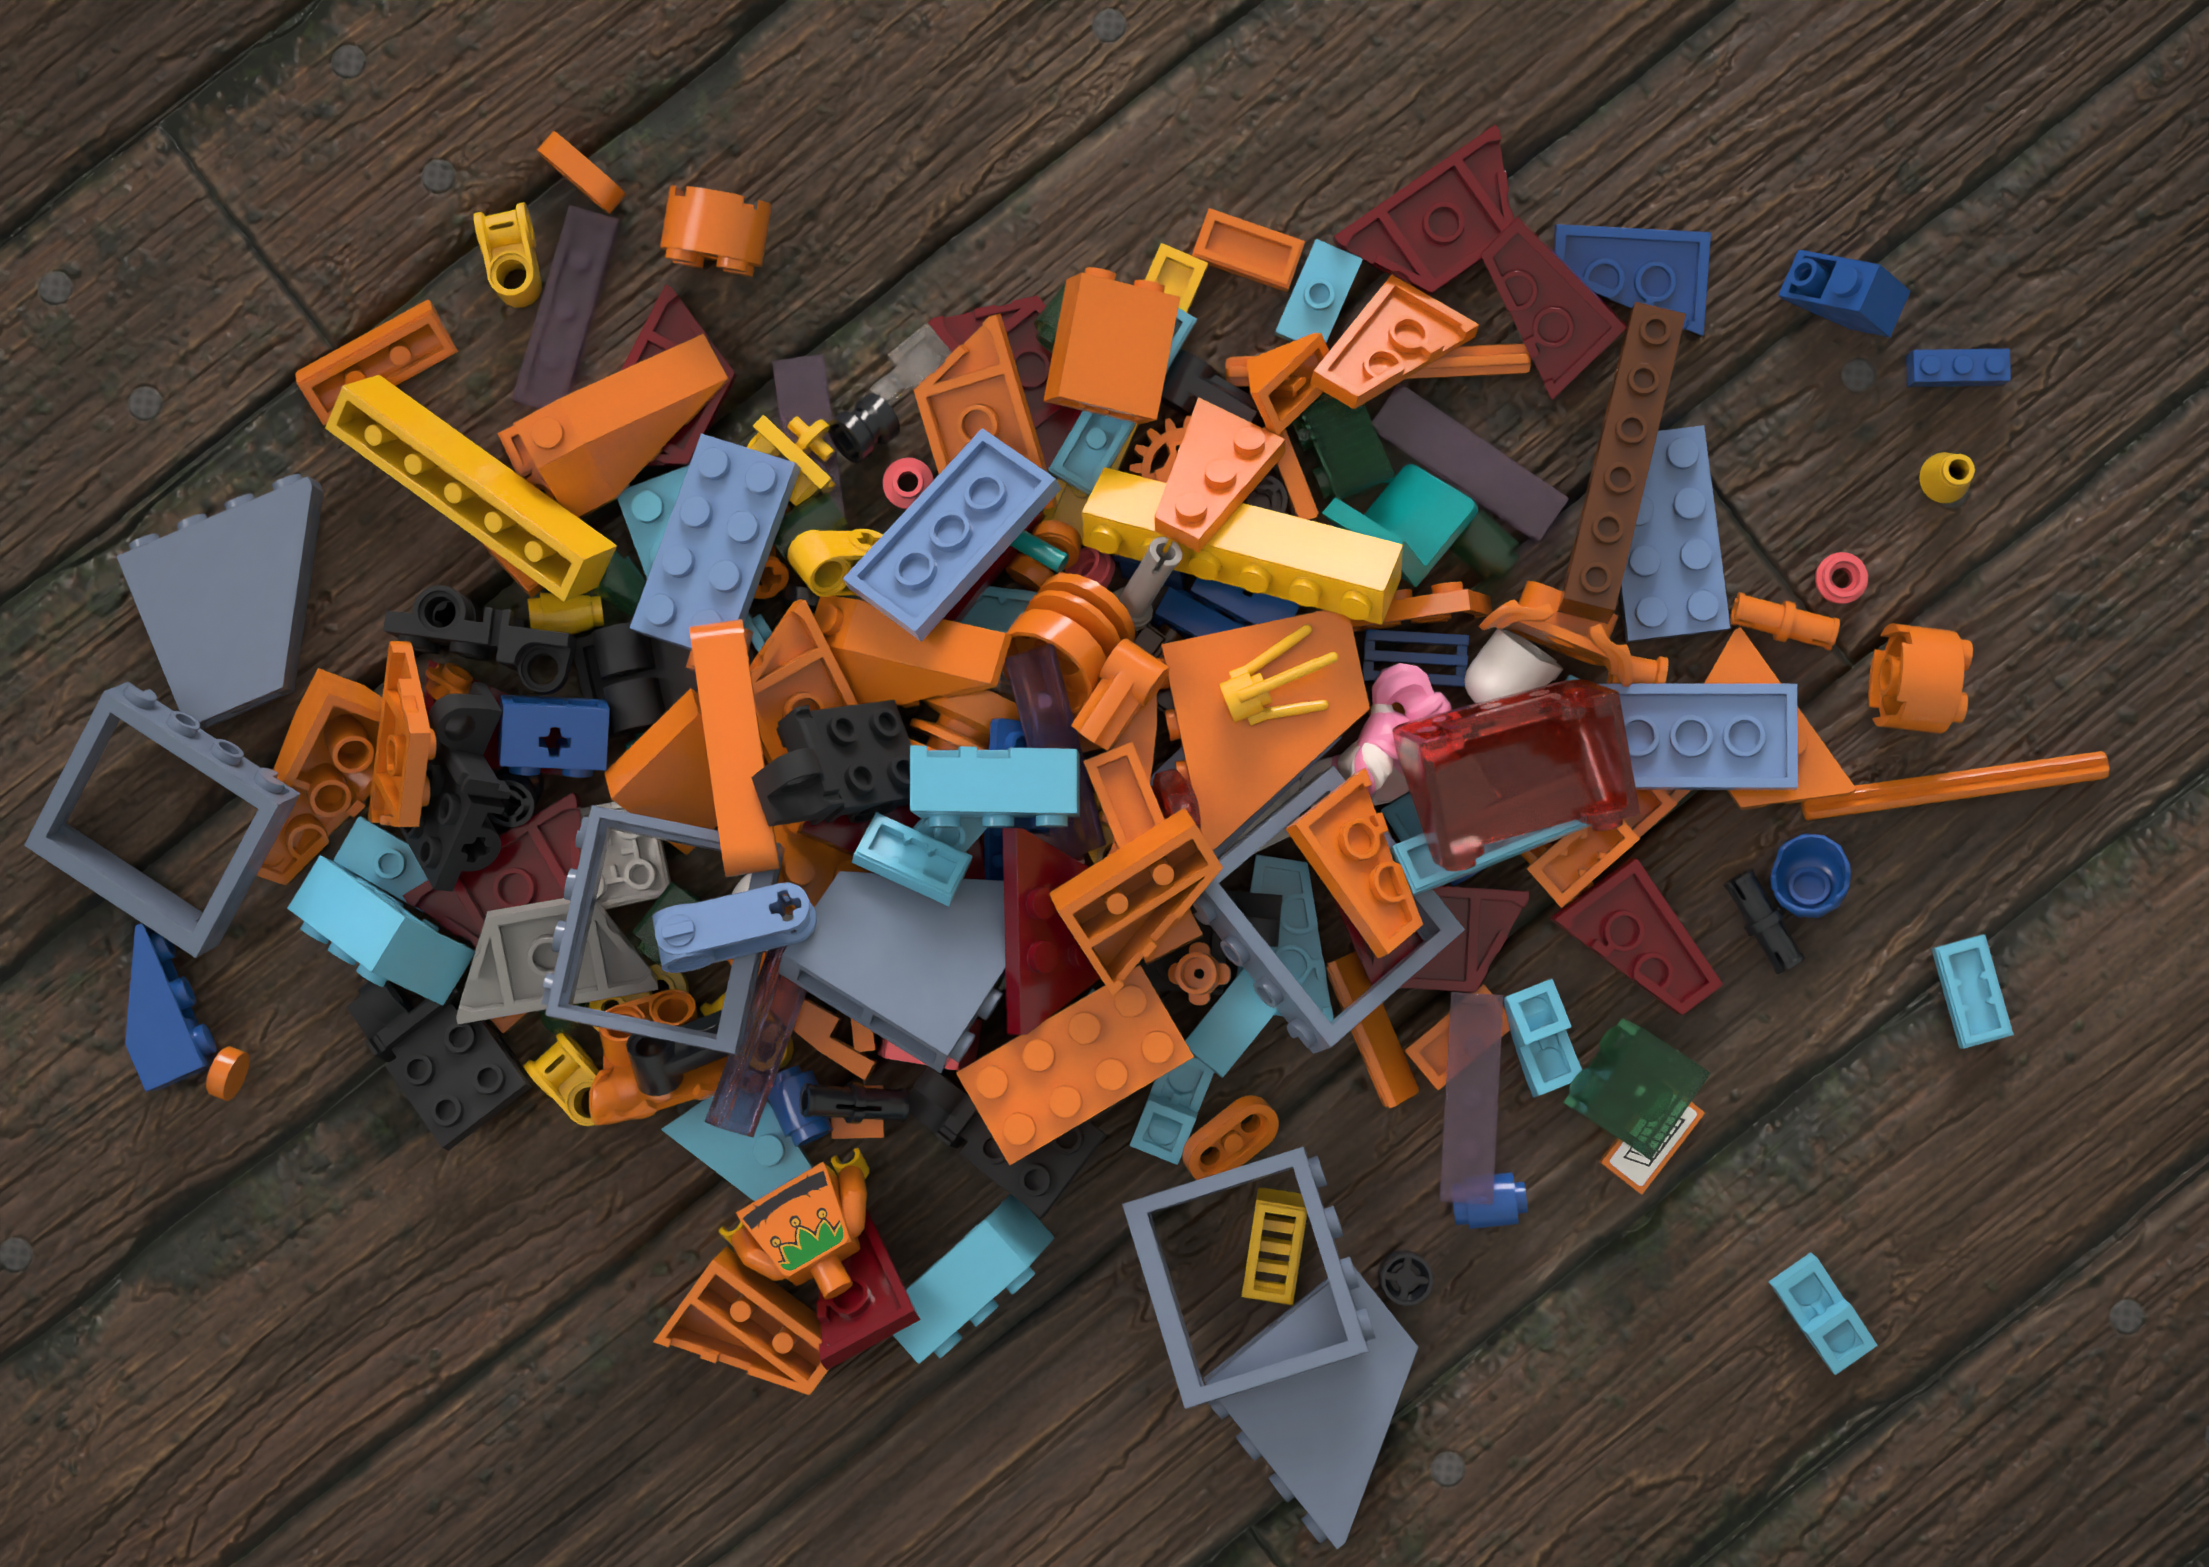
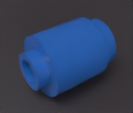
(785, 1104)
(1508, 1202)

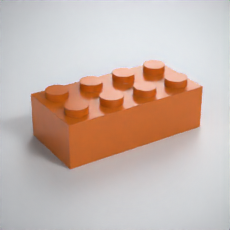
(1074, 1066)

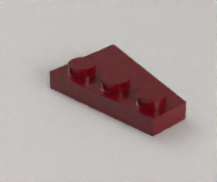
(1641, 937)

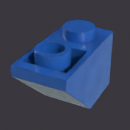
(1846, 292)

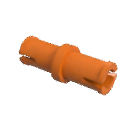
(1784, 621)

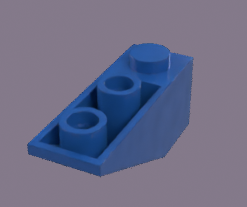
(160, 1021)

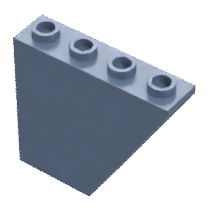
(230, 598)
(906, 961)
(1325, 1423)

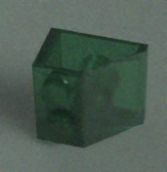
(1636, 1088)

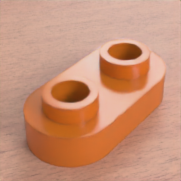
(1231, 1140)

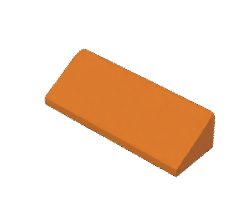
(390, 350)
(1373, 1034)

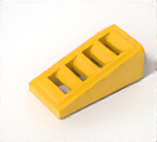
(1279, 1203)

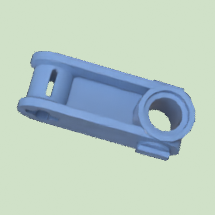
(731, 926)

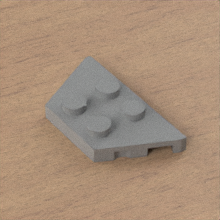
(518, 954)

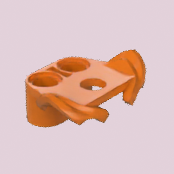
(1573, 636)
(615, 1092)

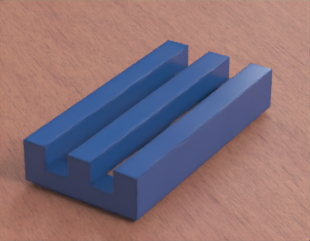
(1459, 660)

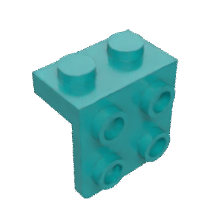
(1411, 512)

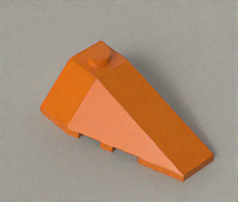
(611, 429)
(891, 664)
(330, 764)

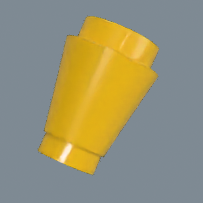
(1937, 481)
(569, 617)

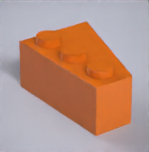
(1135, 895)
(748, 1324)

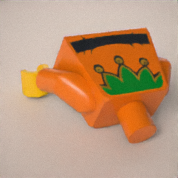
(806, 1226)

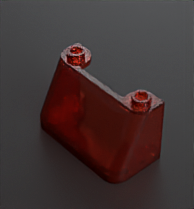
(1517, 768)

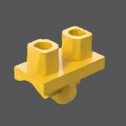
(775, 443)

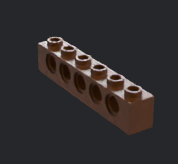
(1621, 463)

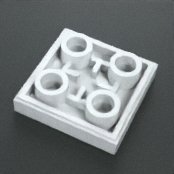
(632, 869)

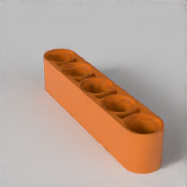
(733, 746)

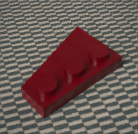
(1551, 306)
(870, 1308)

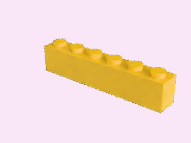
(470, 487)
(1254, 550)

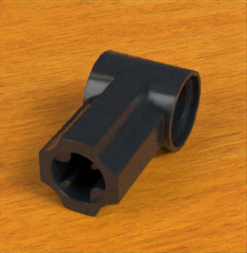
(1194, 378)
(661, 1063)

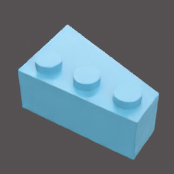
(995, 785)
(378, 933)
(970, 1275)

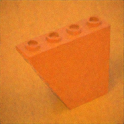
(1242, 765)

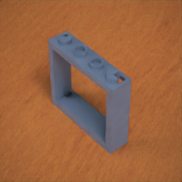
(122, 883)
(572, 935)
(1272, 979)
(1165, 1301)

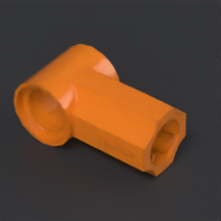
(1127, 682)

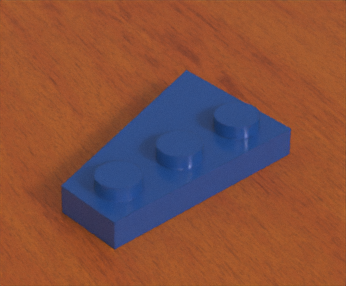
(1641, 266)

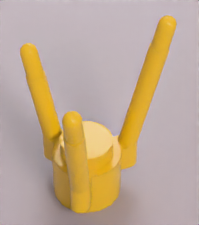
(1248, 693)

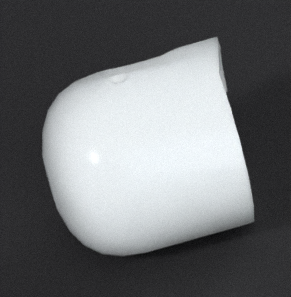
(1508, 667)

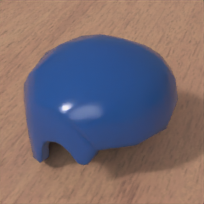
(1810, 875)

